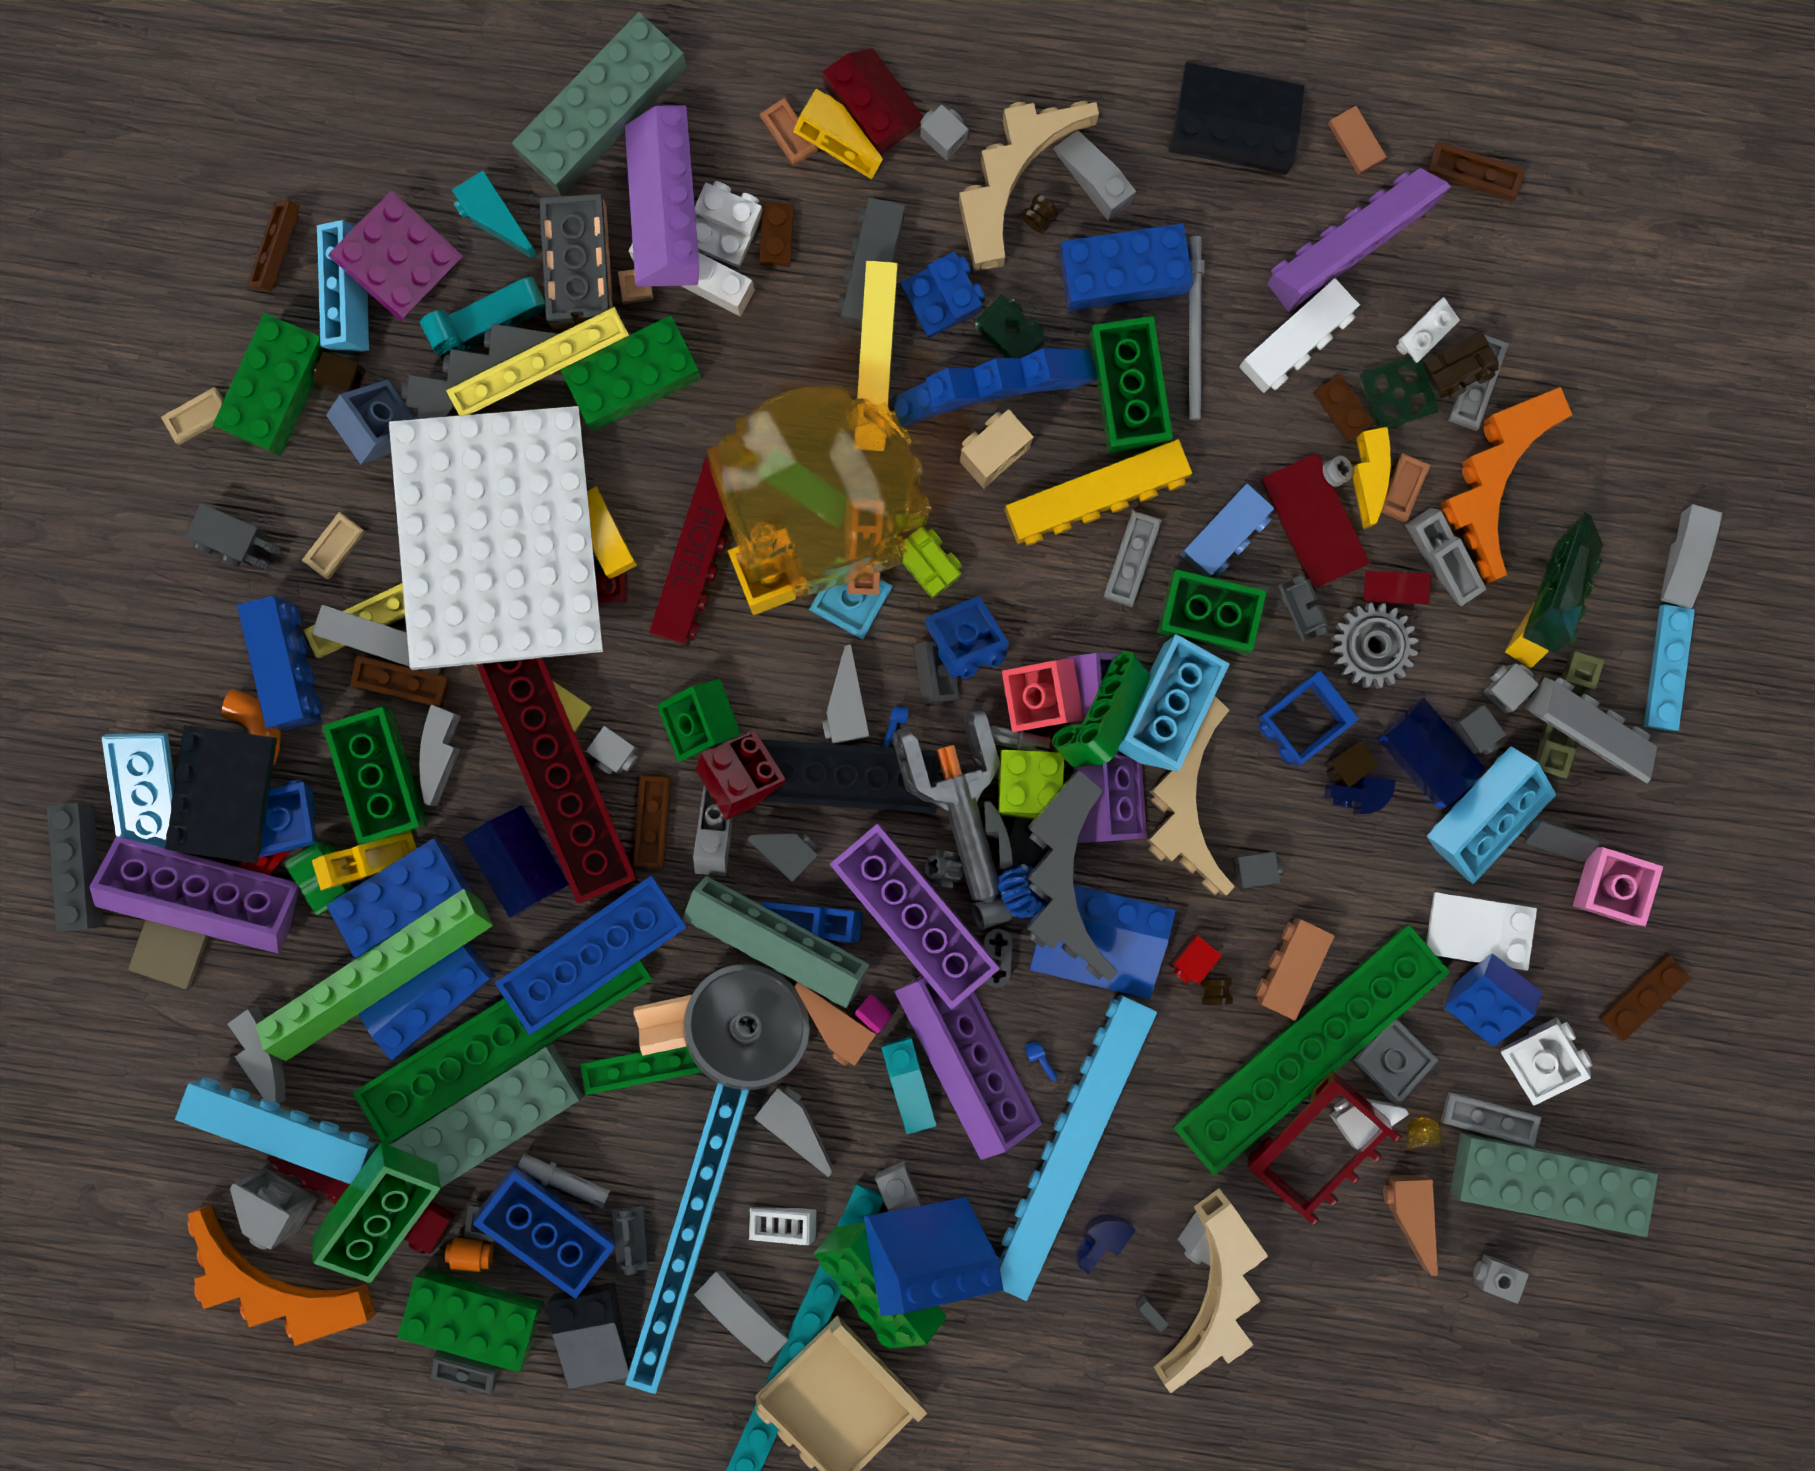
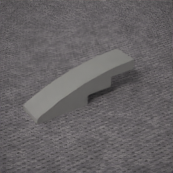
(364, 635)

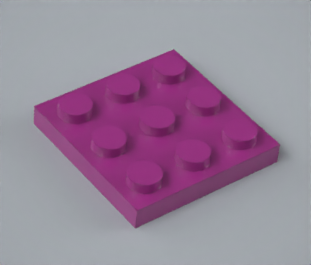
(395, 255)

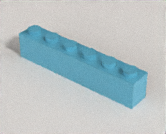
(274, 1130)

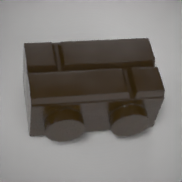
(1461, 366)

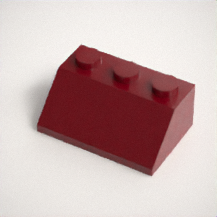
(872, 98)

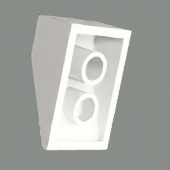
(1477, 927)

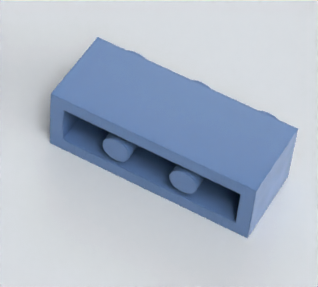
(1228, 532)

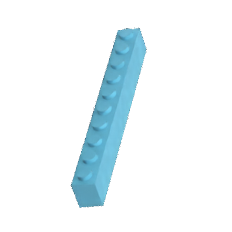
(1073, 1144)
(687, 1238)

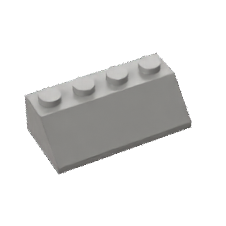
(1593, 728)

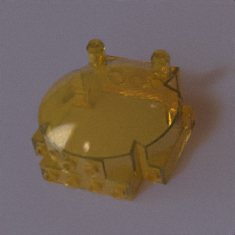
(818, 488)

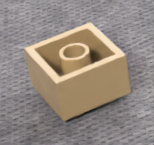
(995, 448)

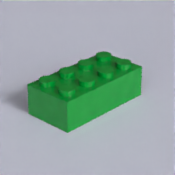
(631, 373)
(1130, 384)
(270, 385)
(375, 775)
(375, 1213)
(848, 1261)
(470, 1319)

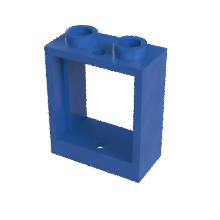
(1331, 700)

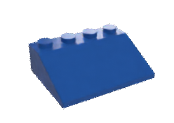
(1125, 932)
(426, 1001)
(930, 1257)

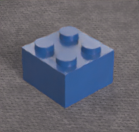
(1493, 1000)

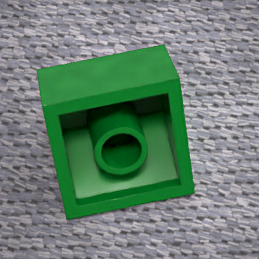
(698, 719)

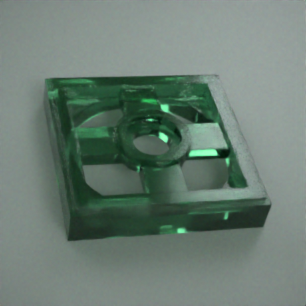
(1394, 381)

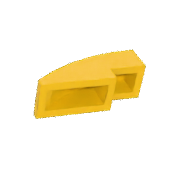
(1372, 474)
(607, 538)
(361, 860)

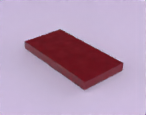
(1314, 521)

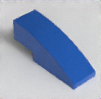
(822, 921)

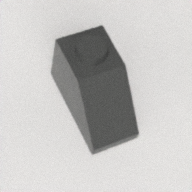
(787, 852)

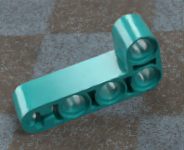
(468, 326)

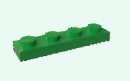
(636, 1069)

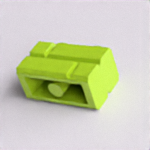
(929, 562)

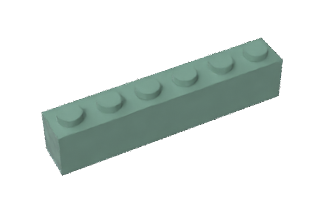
(775, 941)

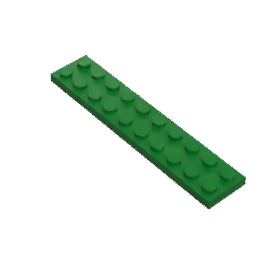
(1310, 1049)
(473, 1057)

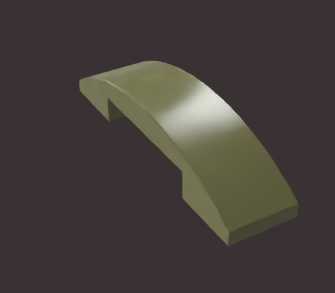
(1556, 748)

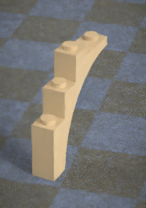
(1003, 165)
(1181, 830)
(1227, 1296)

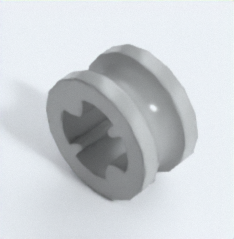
(1338, 471)

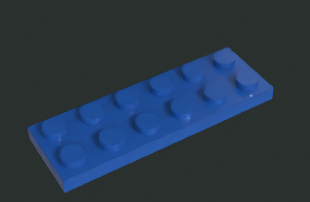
(591, 955)

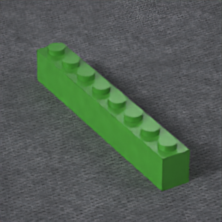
(373, 975)

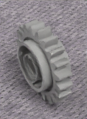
(1393, 645)

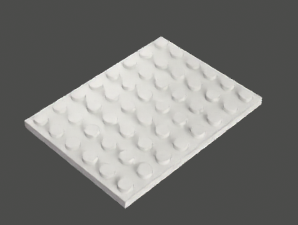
(495, 537)

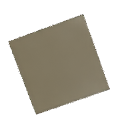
(168, 954)

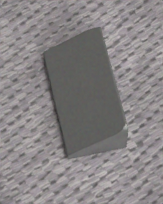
(934, 679)
(1560, 840)
(463, 1372)

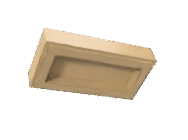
(193, 416)
(333, 546)

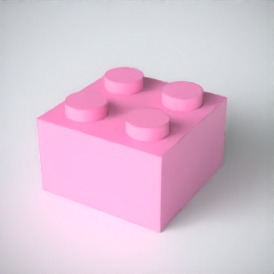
(1618, 886)

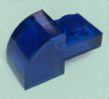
(1368, 796)
(1107, 1233)

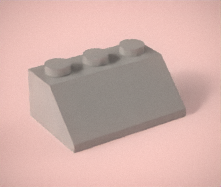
(270, 1207)

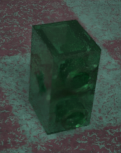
(1005, 313)

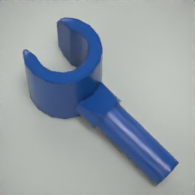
(898, 715)
(1036, 1052)

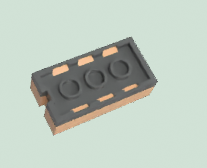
(575, 259)

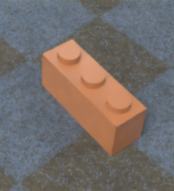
(1293, 968)

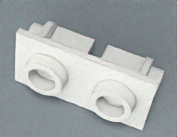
(1428, 330)

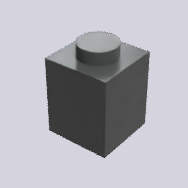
(1479, 730)
(1257, 869)

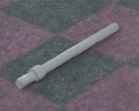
(1195, 296)

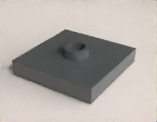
(1395, 1062)

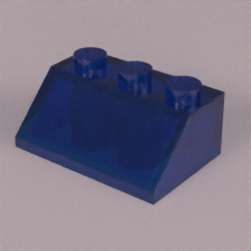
(1431, 754)
(515, 861)

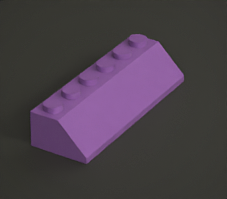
(662, 198)
(1356, 238)
(1121, 806)
(180, 890)
(915, 916)
(971, 1068)

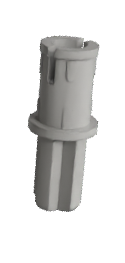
(1019, 740)

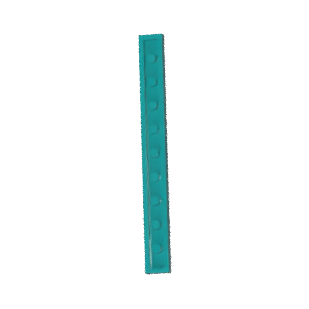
(808, 1323)

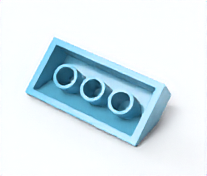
(1173, 704)
(1492, 814)

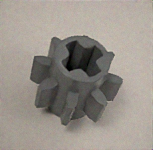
(944, 868)

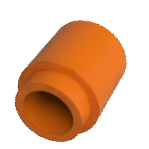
(469, 1255)

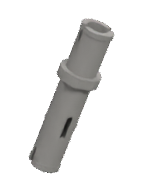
(563, 1180)

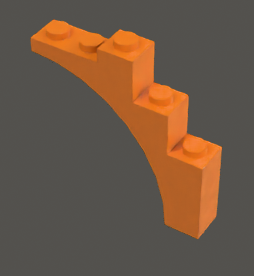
(1488, 471)
(263, 1298)

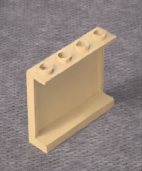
(837, 1401)

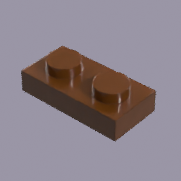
(776, 234)
(1343, 408)

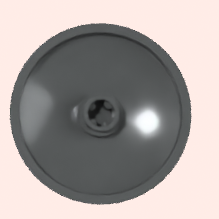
(746, 1027)

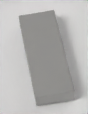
(1471, 405)
(1132, 558)
(1491, 1119)

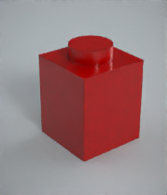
(1194, 960)

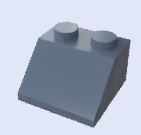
(364, 419)

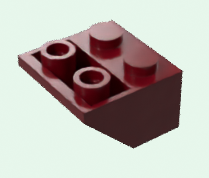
(739, 774)

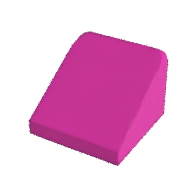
(873, 1013)

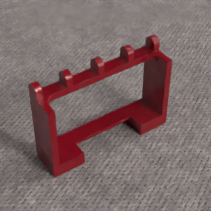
(1321, 1097)

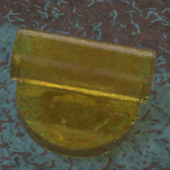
(1422, 1133)

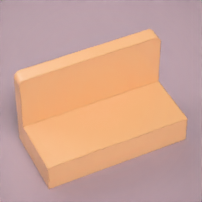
(661, 1025)

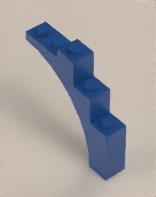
(993, 380)

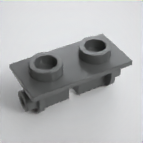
(1297, 596)
(630, 1239)

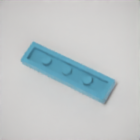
(1669, 667)

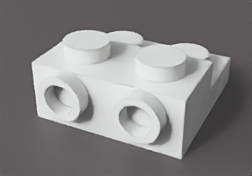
(726, 223)
(1547, 1061)

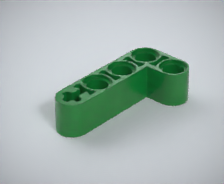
(1108, 717)

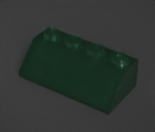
(1565, 587)

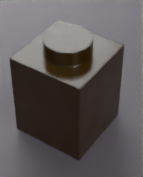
(337, 373)
(1350, 764)

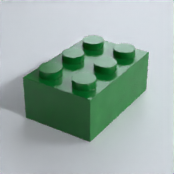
(1211, 612)

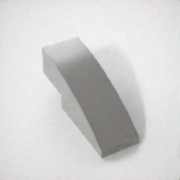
(1446, 555)
(1690, 555)
(436, 753)
(261, 1067)
(741, 1316)

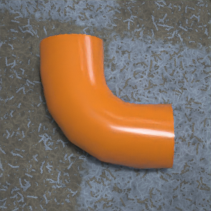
(246, 710)

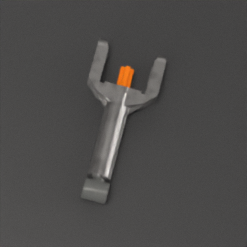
(959, 797)

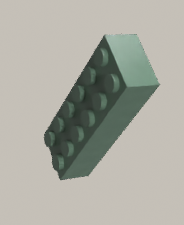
(599, 103)
(494, 1115)
(1553, 1184)

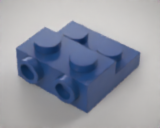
(943, 294)
(967, 638)
(289, 818)

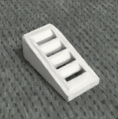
(796, 1214)

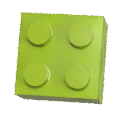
(1028, 781)

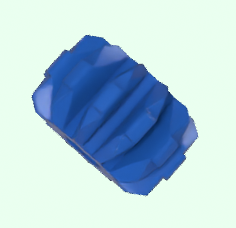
(1017, 894)

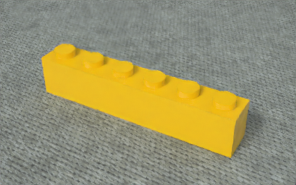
(1097, 492)

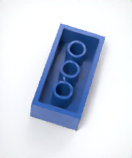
(1125, 267)
(280, 663)
(397, 896)
(544, 1231)

